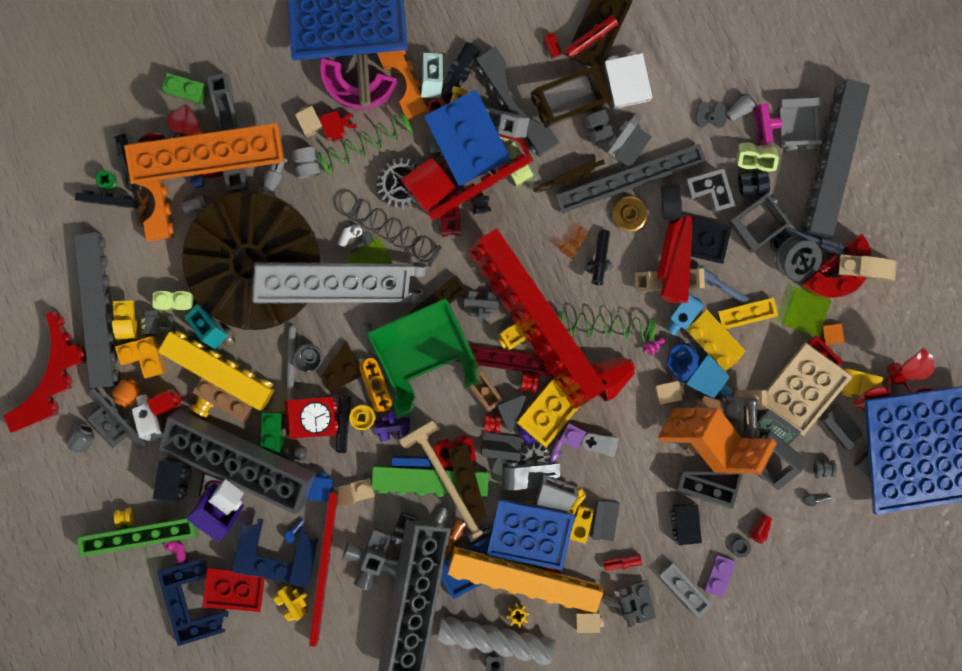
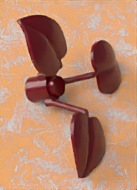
(182, 122)

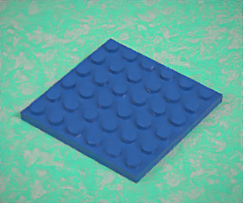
(915, 449)

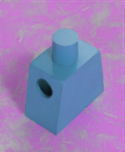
(691, 308)
(709, 379)

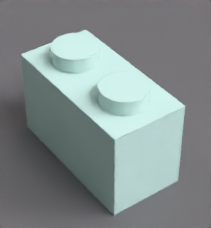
(432, 75)

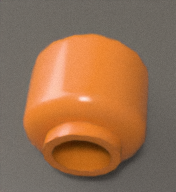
(126, 393)

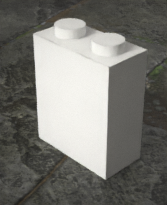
(627, 80)

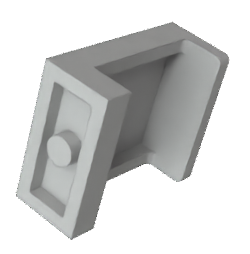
(799, 123)

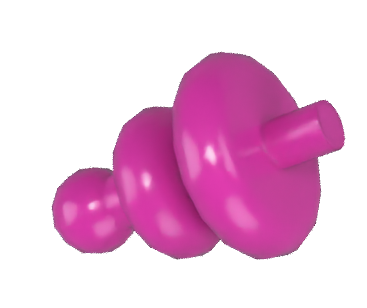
(655, 345)

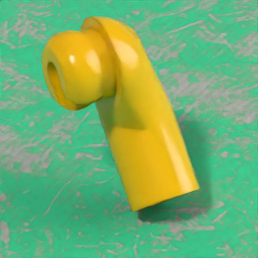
(580, 497)

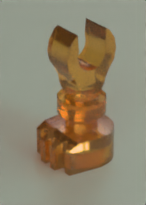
(570, 250)

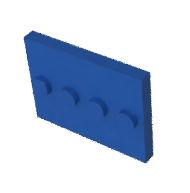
(467, 138)
(530, 534)

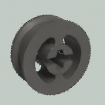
(790, 263)

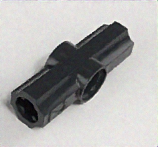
(460, 69)

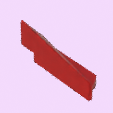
(676, 260)

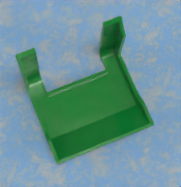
(419, 346)

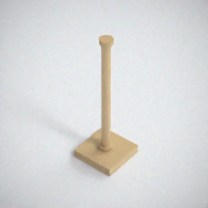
(421, 436)

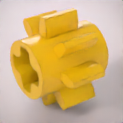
(513, 612)

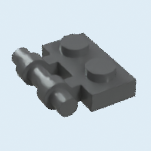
(641, 603)

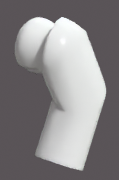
(348, 233)

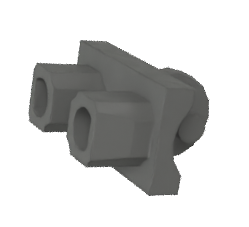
(481, 308)

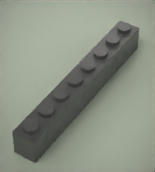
(96, 310)

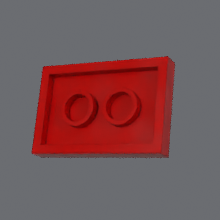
(232, 590)

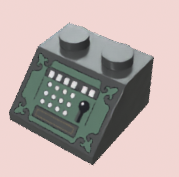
(770, 421)

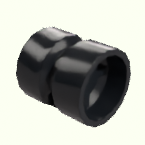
(760, 179)

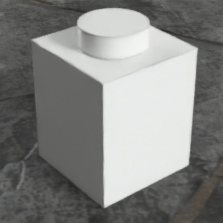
(226, 497)

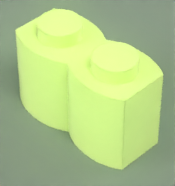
(761, 157)
(178, 300)

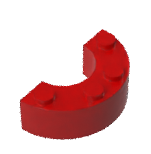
(842, 284)

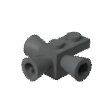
(372, 558)

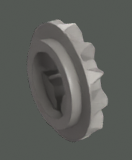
(540, 451)

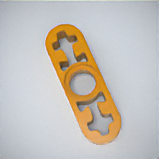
(368, 381)

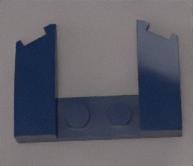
(249, 564)
(183, 627)

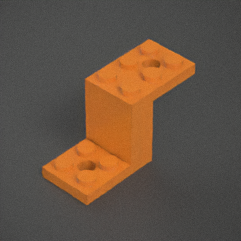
(717, 440)

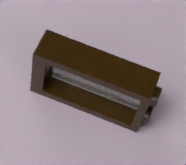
(570, 96)

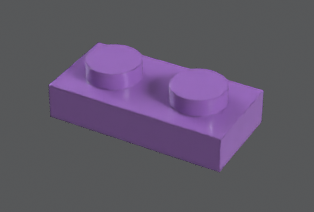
(719, 575)

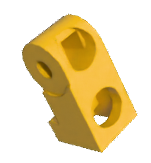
(582, 524)

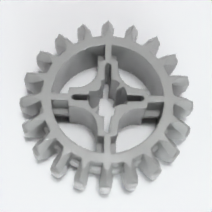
(394, 189)

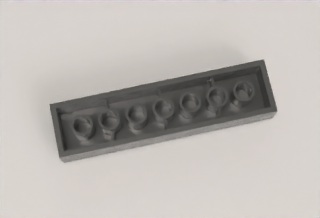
(835, 158)
(237, 461)
(414, 596)

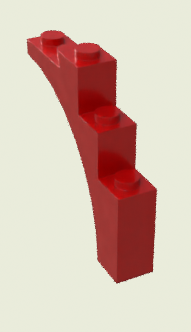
(55, 381)

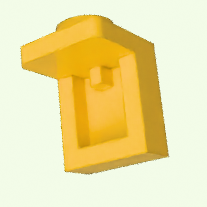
(511, 337)

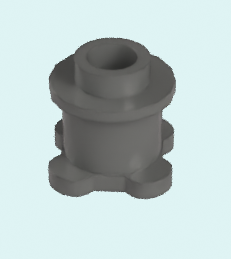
(494, 657)

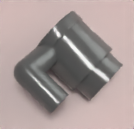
(151, 323)

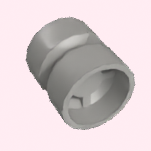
(305, 162)

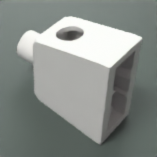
(147, 425)

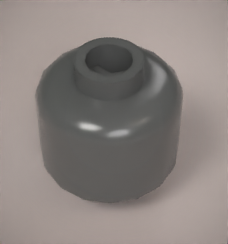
(79, 437)

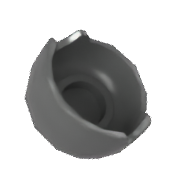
(307, 358)

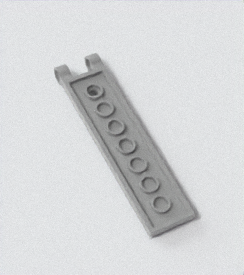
(335, 283)

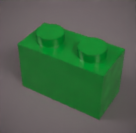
(272, 431)

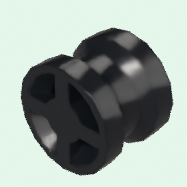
(481, 205)
(781, 237)

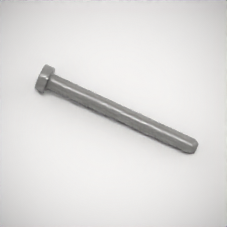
(290, 366)

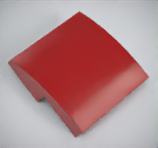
(428, 184)

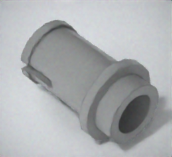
(194, 204)

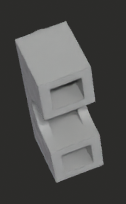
(509, 123)

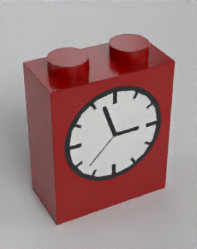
(310, 417)

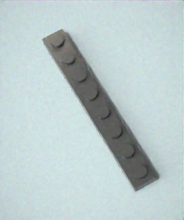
(630, 178)

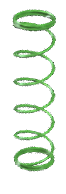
(406, 123)
(650, 330)

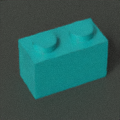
(206, 327)

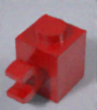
(334, 125)

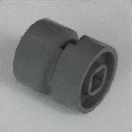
(597, 120)

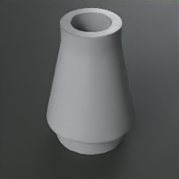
(741, 107)

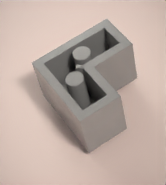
(715, 186)

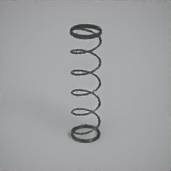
(356, 209)

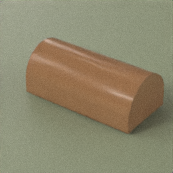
(486, 393)

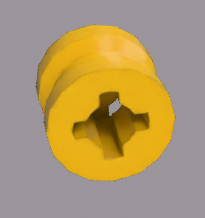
(201, 407)
(123, 518)

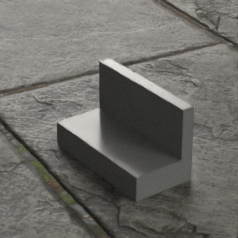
(632, 147)
(841, 428)
(501, 446)
(605, 520)

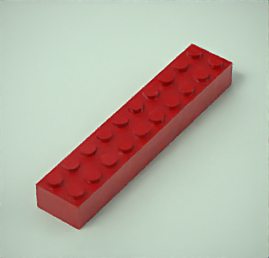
(536, 319)

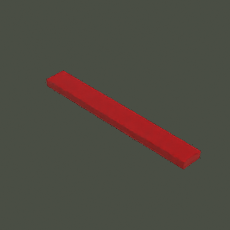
(323, 569)

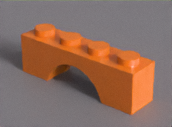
(411, 103)
(158, 225)

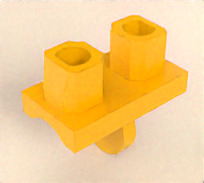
(293, 602)

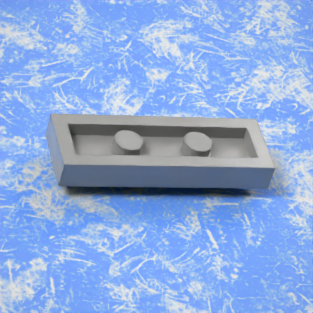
(685, 590)

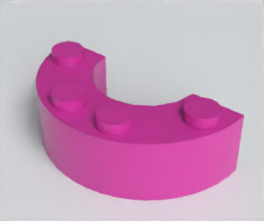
(347, 95)

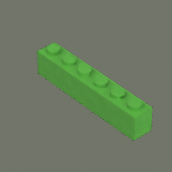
(419, 480)
(136, 536)

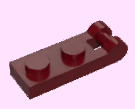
(452, 215)

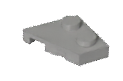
(626, 130)

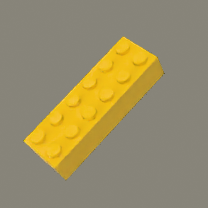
(217, 370)

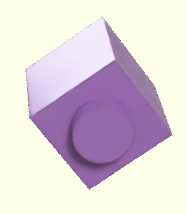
(572, 435)

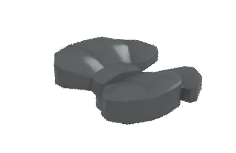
(704, 116)

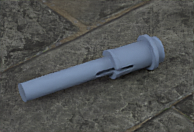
(824, 244)
(711, 279)

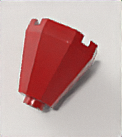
(614, 375)

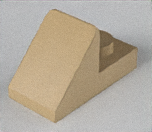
(354, 492)

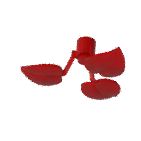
(918, 366)

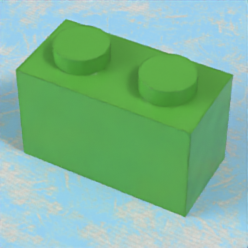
(184, 89)

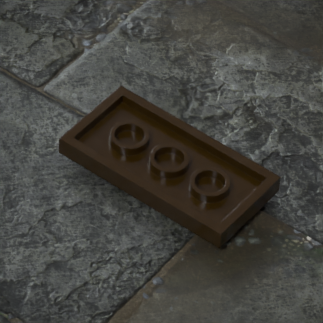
(596, 13)

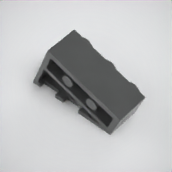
(710, 487)

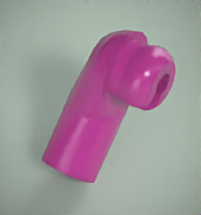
(178, 548)

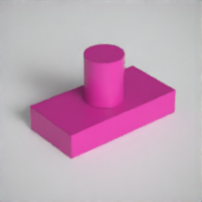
(765, 124)

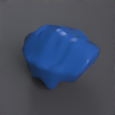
(683, 361)

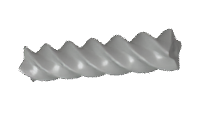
(491, 639)

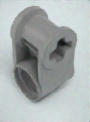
(602, 444)

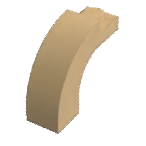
(866, 266)
(650, 283)

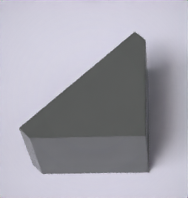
(510, 411)

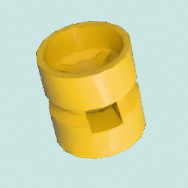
(362, 417)

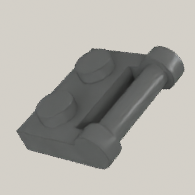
(736, 414)

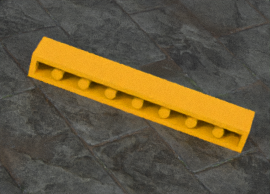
(525, 580)

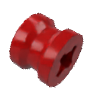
(529, 382)
(492, 423)

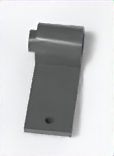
(526, 477)

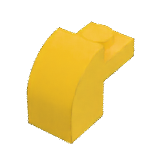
(124, 323)

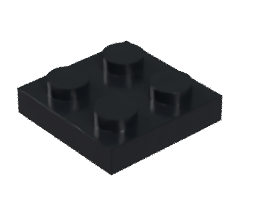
(709, 240)

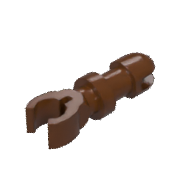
(142, 209)

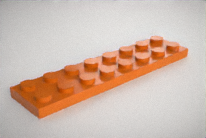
(204, 153)

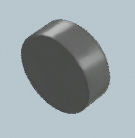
(740, 547)

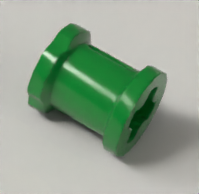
(101, 182)

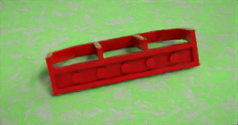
(487, 181)

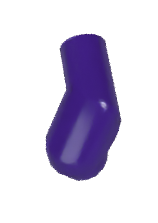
(525, 436)

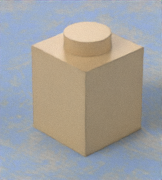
(309, 120)
(669, 392)
(588, 622)

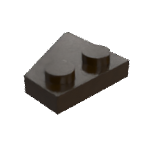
(342, 369)

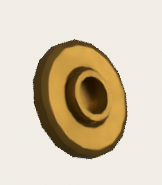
(629, 213)

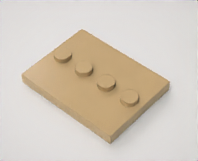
(806, 387)

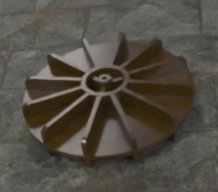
(228, 242)

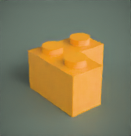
(146, 353)

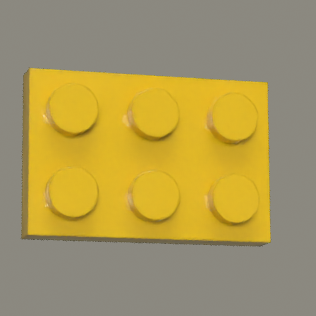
(547, 414)

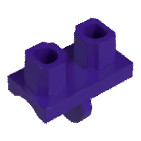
(391, 423)

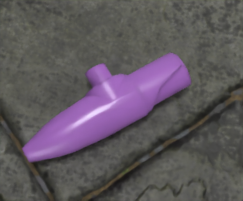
(556, 451)

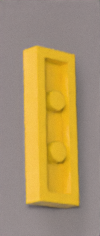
(748, 313)

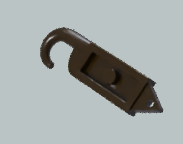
(568, 177)

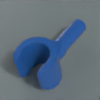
(197, 182)
(290, 536)

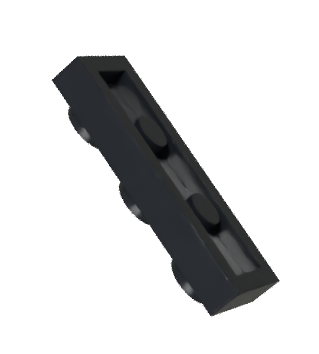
(106, 199)

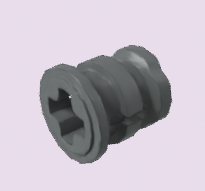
(824, 468)

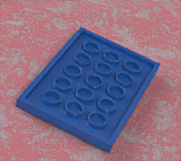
(346, 27)

